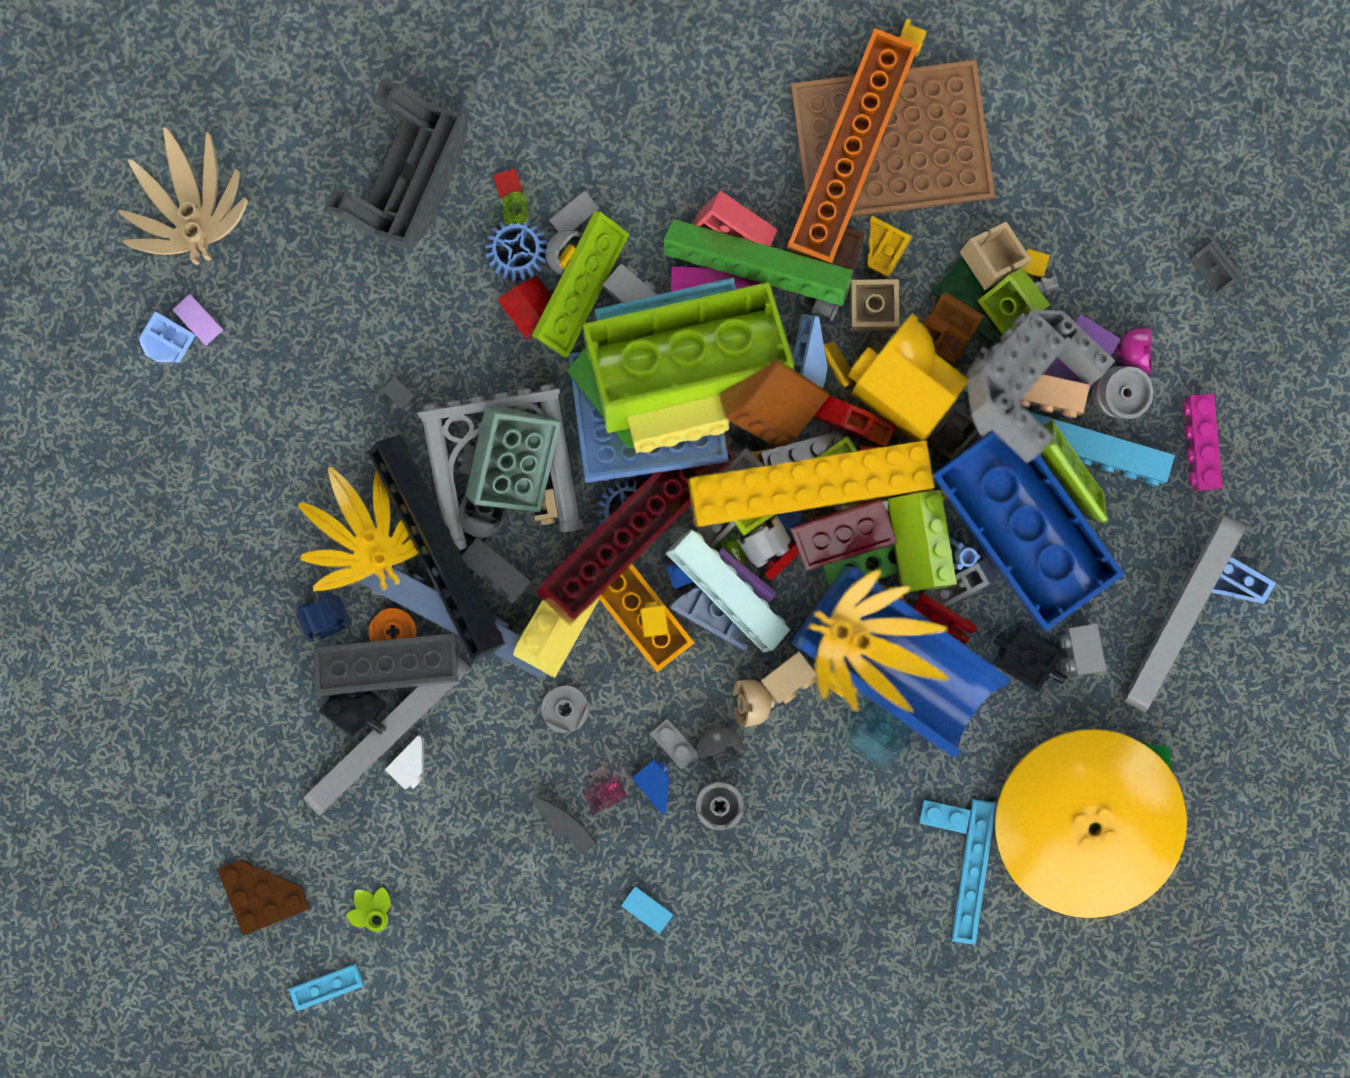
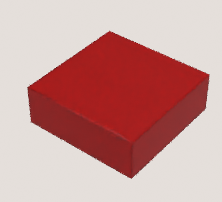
(507, 182)

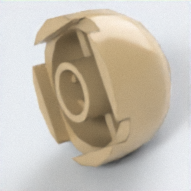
(753, 702)

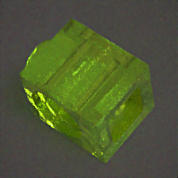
(515, 198)

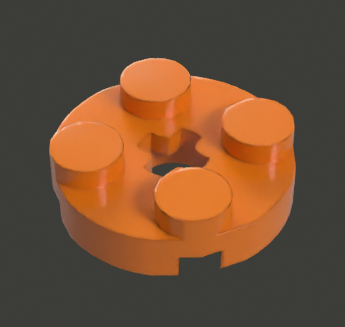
(388, 617)

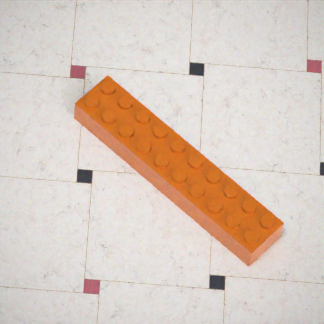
(852, 147)

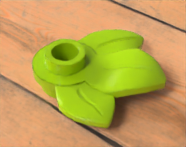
(369, 905)

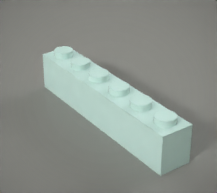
(728, 590)

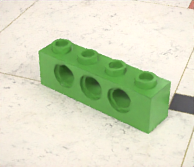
(881, 555)

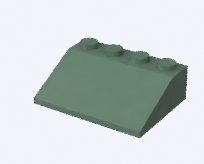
(512, 459)

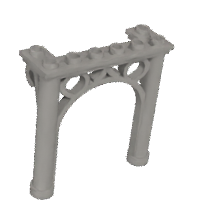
(443, 466)

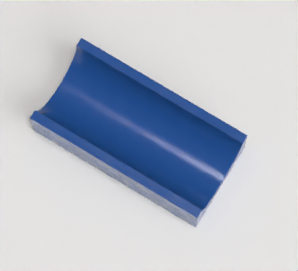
(1027, 528)
(938, 706)

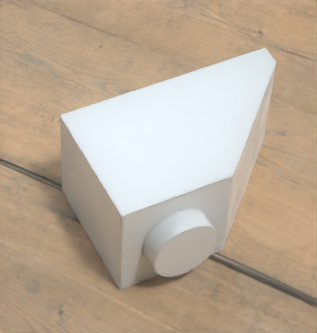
(409, 764)

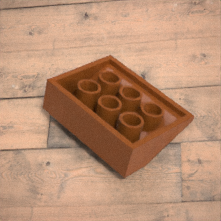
(773, 403)

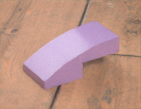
(197, 319)

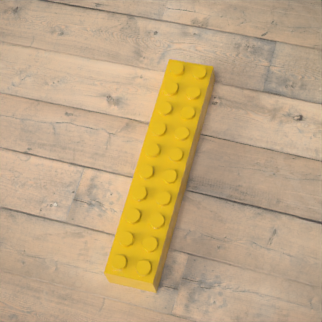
(810, 484)

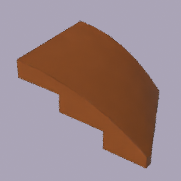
(952, 327)

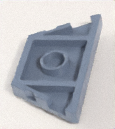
(705, 613)

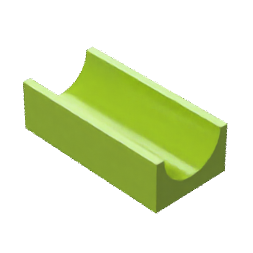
(683, 351)

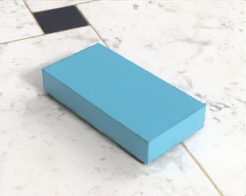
(647, 910)

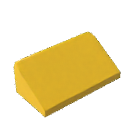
(838, 364)

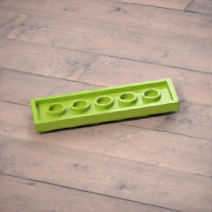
(580, 284)

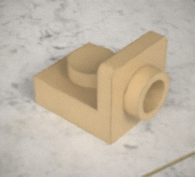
(548, 504)

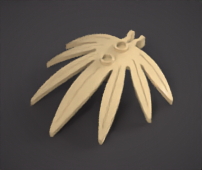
(193, 221)

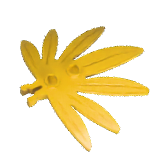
(371, 547)
(851, 637)

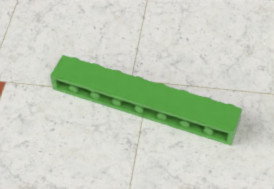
(758, 262)

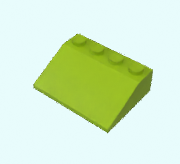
(1073, 475)

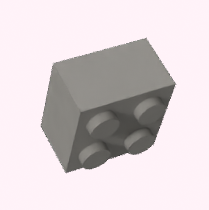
(1082, 650)

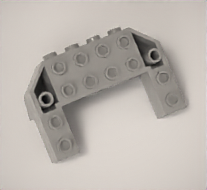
(1017, 366)

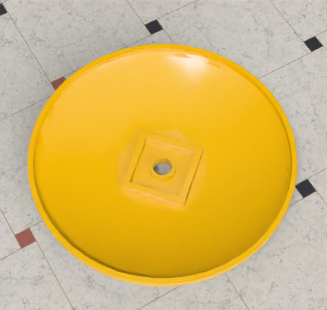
(1062, 791)

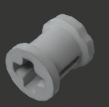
(825, 308)

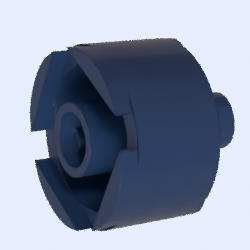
(322, 617)

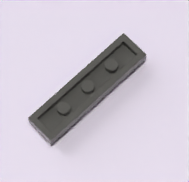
(801, 450)

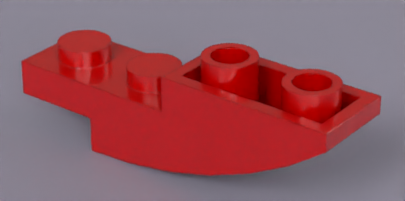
(855, 421)

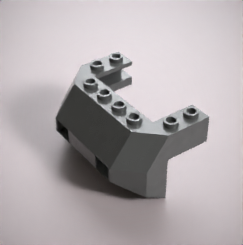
(412, 173)

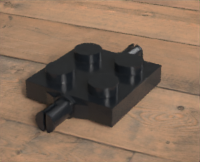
(1029, 659)
(354, 712)

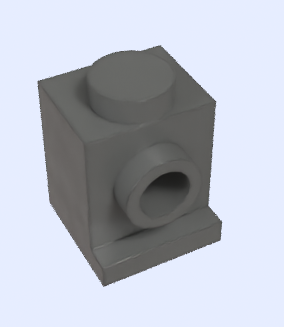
(398, 395)

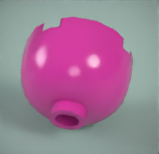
(1136, 349)

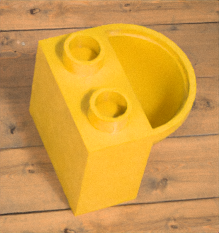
(907, 381)

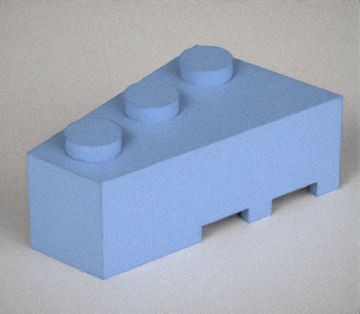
(1243, 583)

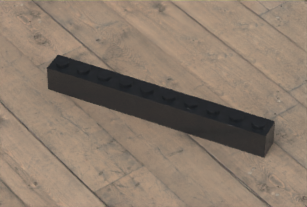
(436, 547)

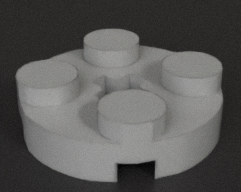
(560, 696)

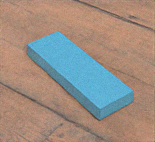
(326, 987)

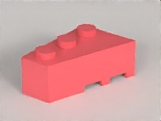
(732, 218)

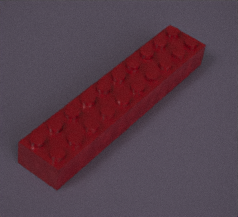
(622, 540)

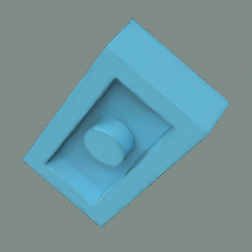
(944, 816)

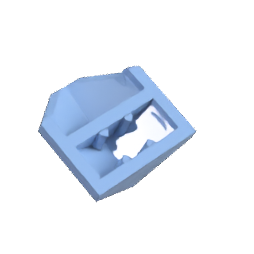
(165, 339)

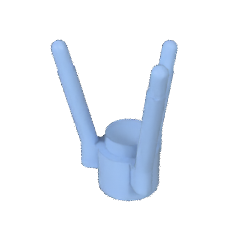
(964, 555)

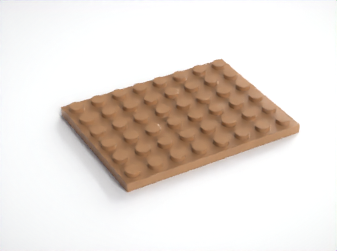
(930, 148)

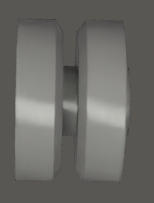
(1123, 392)

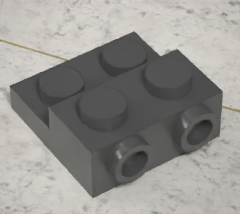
(953, 433)

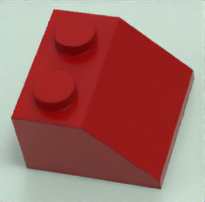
(526, 305)

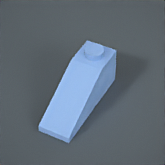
(809, 350)

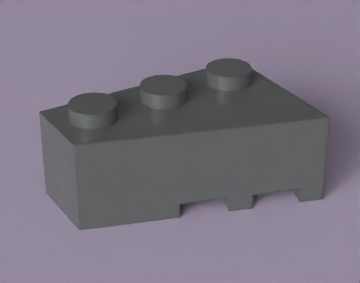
(497, 570)

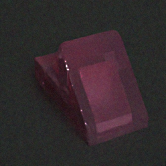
(605, 795)

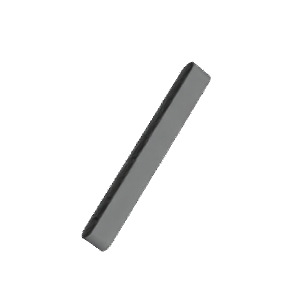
(1184, 612)
(376, 745)

